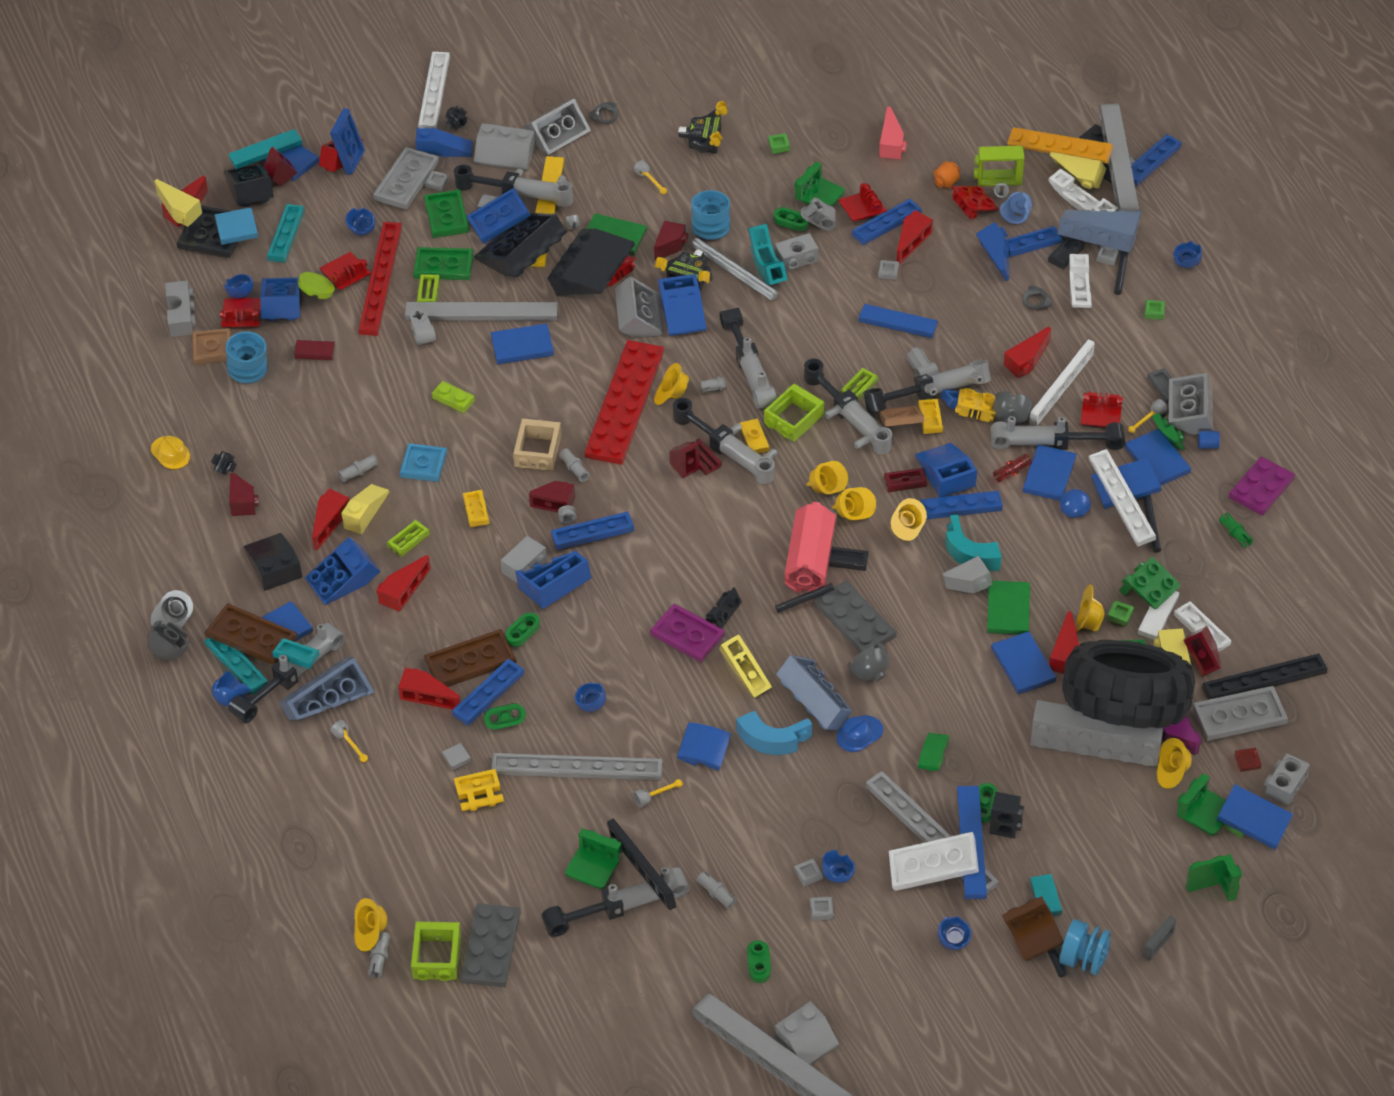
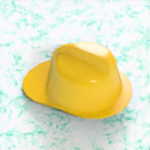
(672, 385)
(170, 452)
(828, 478)
(855, 503)
(908, 519)
(1090, 613)
(1173, 763)
(369, 921)

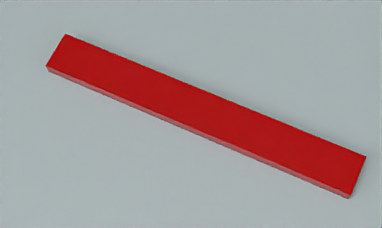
(380, 278)

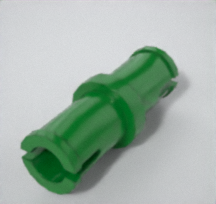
(1236, 530)

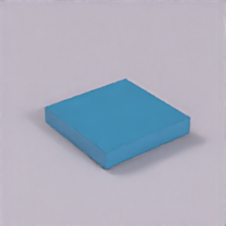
(236, 226)
(423, 462)

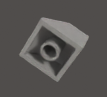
(806, 1034)

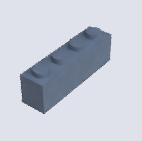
(1101, 227)
(329, 689)
(814, 692)

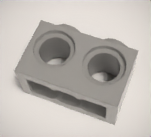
(1289, 774)

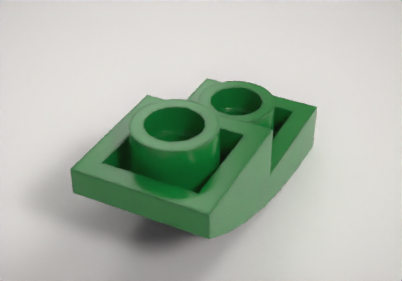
(1173, 436)
(933, 752)

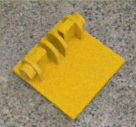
(973, 400)

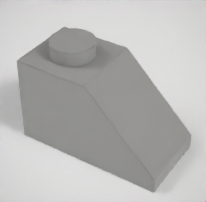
(968, 577)

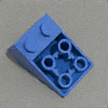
(681, 304)
(948, 469)
(342, 572)

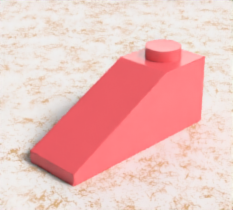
(892, 137)

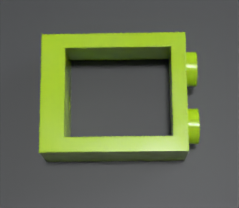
(999, 153)
(802, 399)
(436, 932)

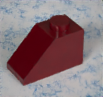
(279, 167)
(670, 239)
(685, 458)
(552, 496)
(242, 497)
(1203, 650)

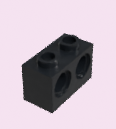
(1006, 815)

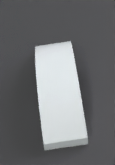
(1077, 197)
(1079, 280)

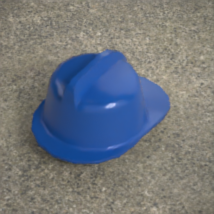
(859, 733)

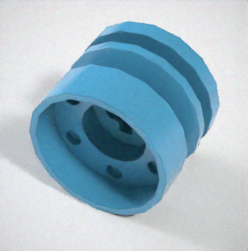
(710, 214)
(246, 357)
(1086, 947)

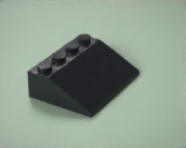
(522, 244)
(589, 263)

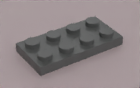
(854, 617)
(490, 945)

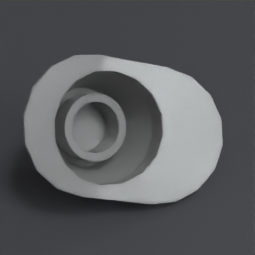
(174, 608)

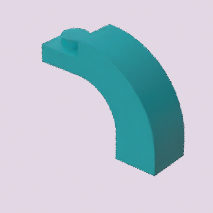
(766, 262)
(963, 549)

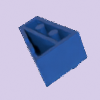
(554, 580)

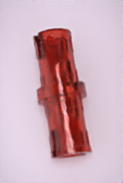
(1012, 467)

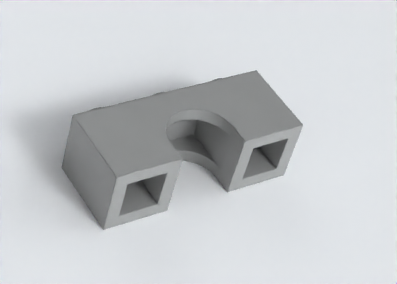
(179, 299)

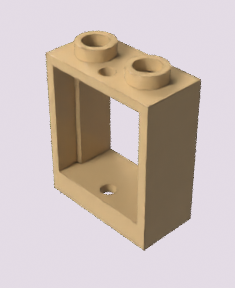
(538, 430)

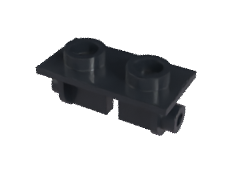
(725, 608)

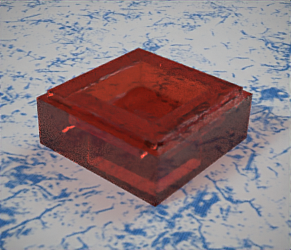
(1247, 759)

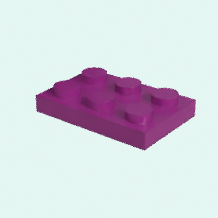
(1261, 486)
(687, 632)

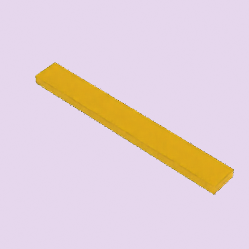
(552, 171)

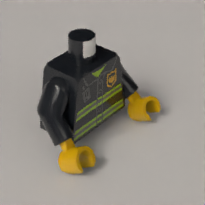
(705, 130)
(686, 265)

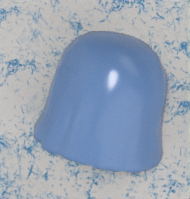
(1018, 203)

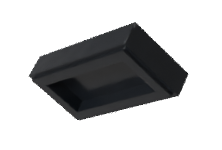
(1060, 256)
(848, 558)

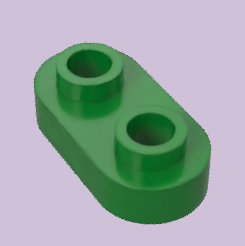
(790, 219)
(520, 632)
(504, 716)
(986, 803)
(758, 959)

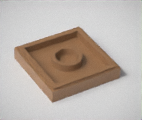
(210, 345)
(901, 416)

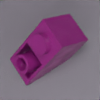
(1185, 733)

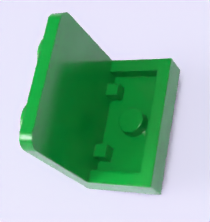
(812, 186)
(1151, 583)
(1201, 806)
(594, 859)
(1213, 872)

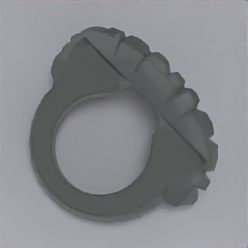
(611, 106)
(1034, 290)

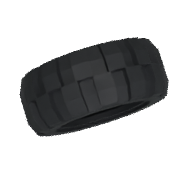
(1128, 683)

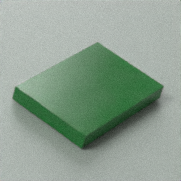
(446, 213)
(621, 228)
(445, 262)
(1008, 607)

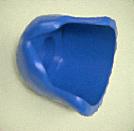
(227, 688)

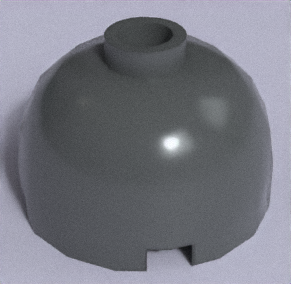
(1009, 405)
(167, 641)
(870, 663)

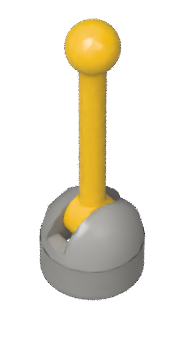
(642, 169)
(1156, 407)
(341, 730)
(643, 797)

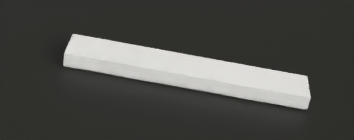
(434, 90)
(1061, 383)
(1122, 498)

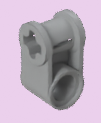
(820, 214)
(421, 327)

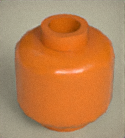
(946, 174)

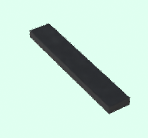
(1267, 676)
(642, 865)

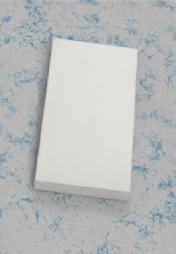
(933, 861)

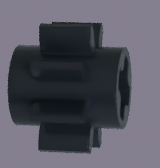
(456, 117)
(223, 462)

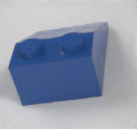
(280, 298)

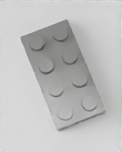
(406, 178)
(1240, 713)

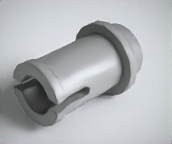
(712, 384)

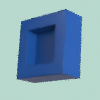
(950, 397)

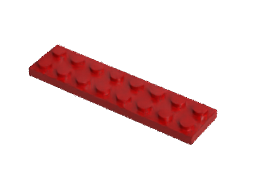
(624, 402)

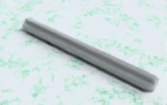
(735, 269)

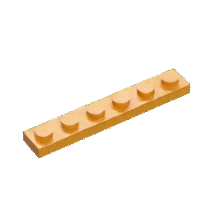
(1061, 144)

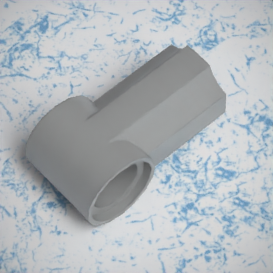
(921, 363)

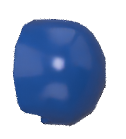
(360, 221)
(1187, 254)
(239, 286)
(1075, 503)
(590, 697)
(837, 867)
(954, 933)

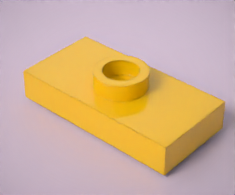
(932, 416)
(754, 436)
(476, 508)

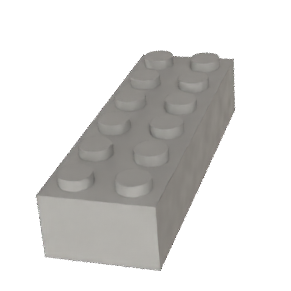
(1068, 730)

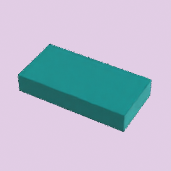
(296, 653)
(1045, 887)

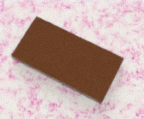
(248, 633)
(470, 658)

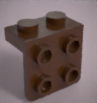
(1033, 928)

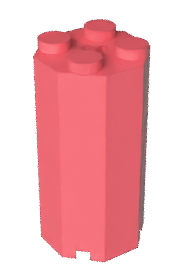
(810, 547)

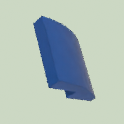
(703, 745)

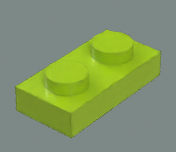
(453, 396)

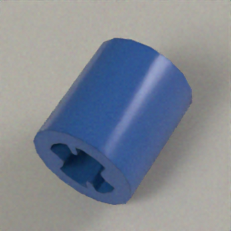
(1208, 439)

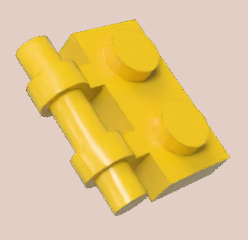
(475, 785)

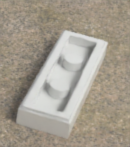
(1156, 618)
(1195, 620)

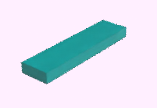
(261, 149)
(285, 233)
(238, 665)

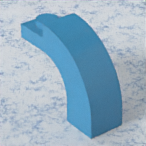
(769, 739)

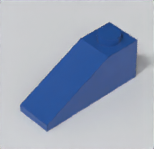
(442, 143)
(995, 244)

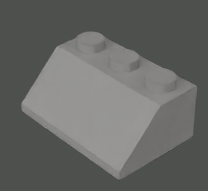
(558, 126)
(504, 147)
(638, 309)
(1191, 403)

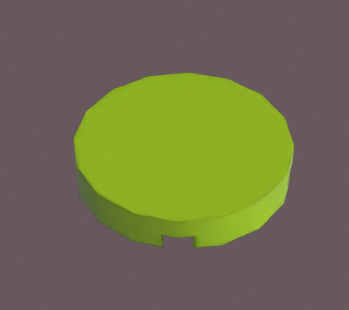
(315, 284)

